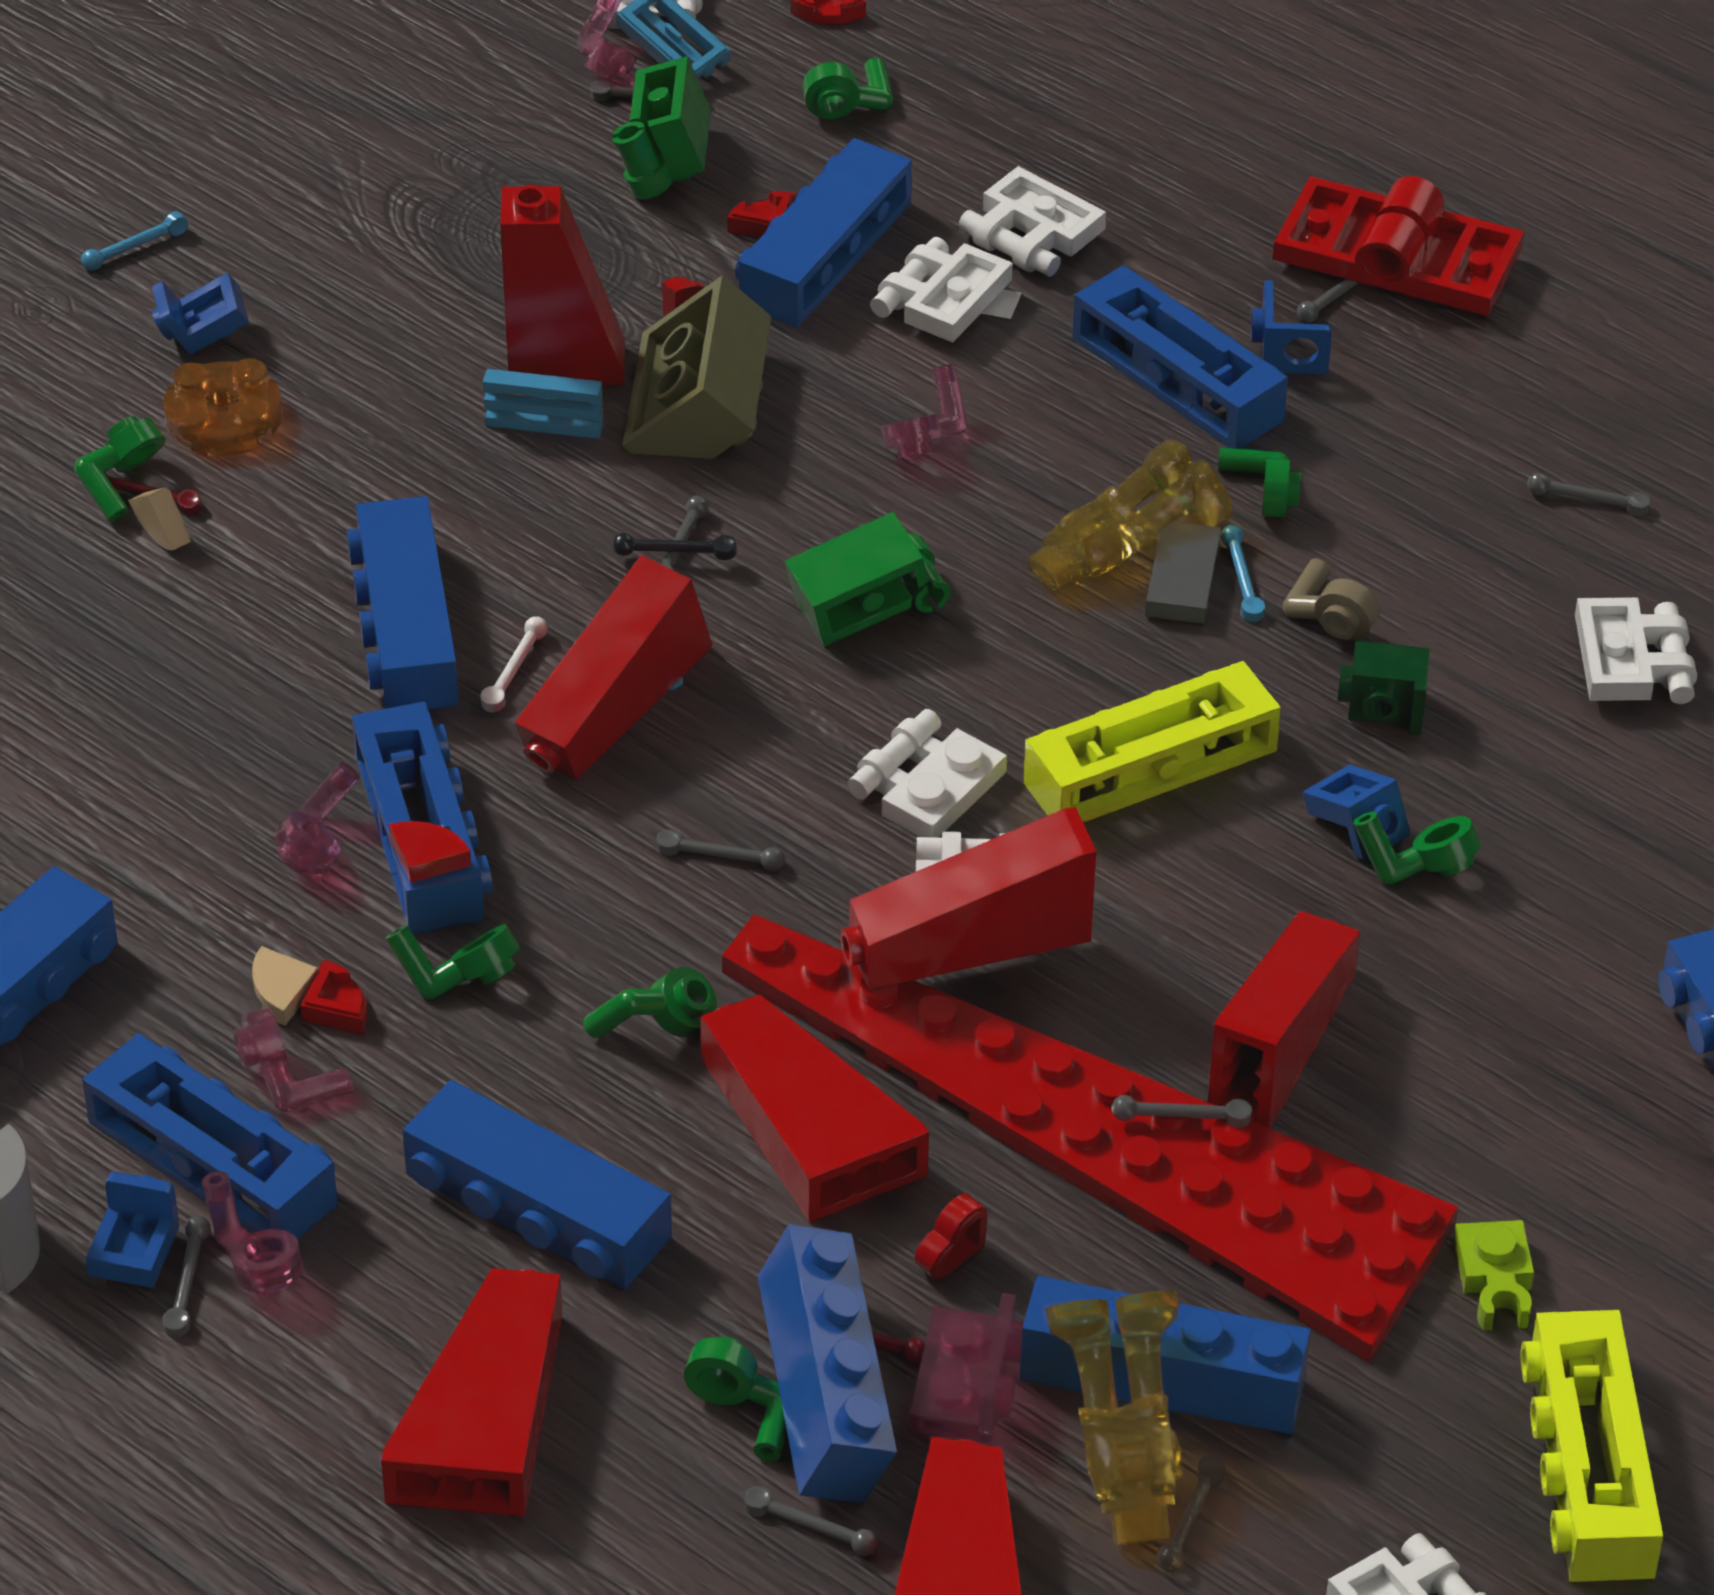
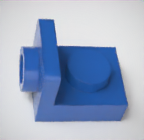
(1354, 793)

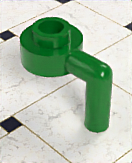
(840, 80)
(128, 447)
(1280, 484)
(1440, 848)
(483, 957)
(673, 1000)
(726, 1375)

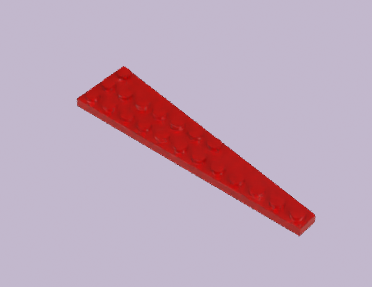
(1261, 1203)

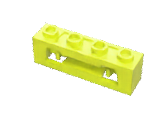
(1153, 743)
(1622, 1527)

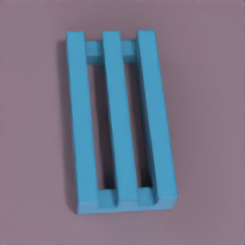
(665, 42)
(543, 411)

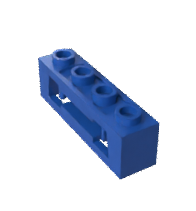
(1179, 357)
(389, 752)
(209, 1131)

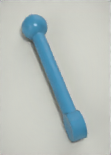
(174, 223)
(1251, 607)

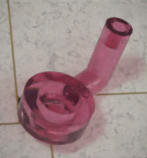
(603, 55)
(916, 434)
(302, 837)
(262, 1046)
(261, 1260)

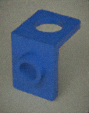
(1277, 335)

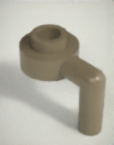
(1343, 608)

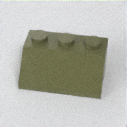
(699, 376)

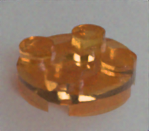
(242, 386)

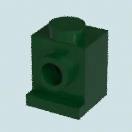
(1386, 684)

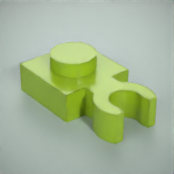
(1497, 1265)

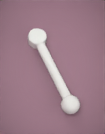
(494, 697)

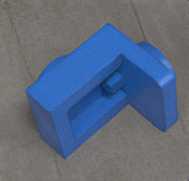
(202, 315)
(134, 1230)

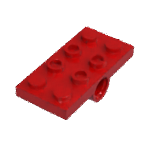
(1399, 242)

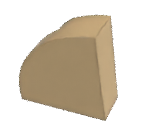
(161, 518)
(281, 982)

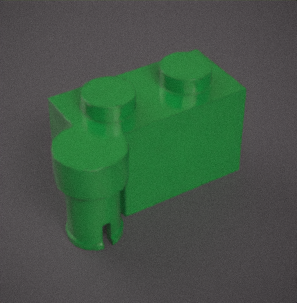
(665, 128)
(864, 578)

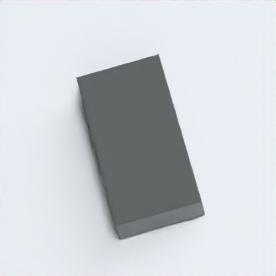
(1183, 572)

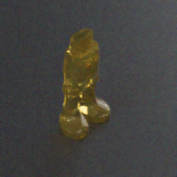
(1108, 531)
(1129, 1448)

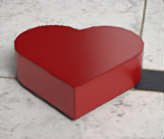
(955, 1237)

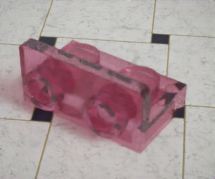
(964, 1372)

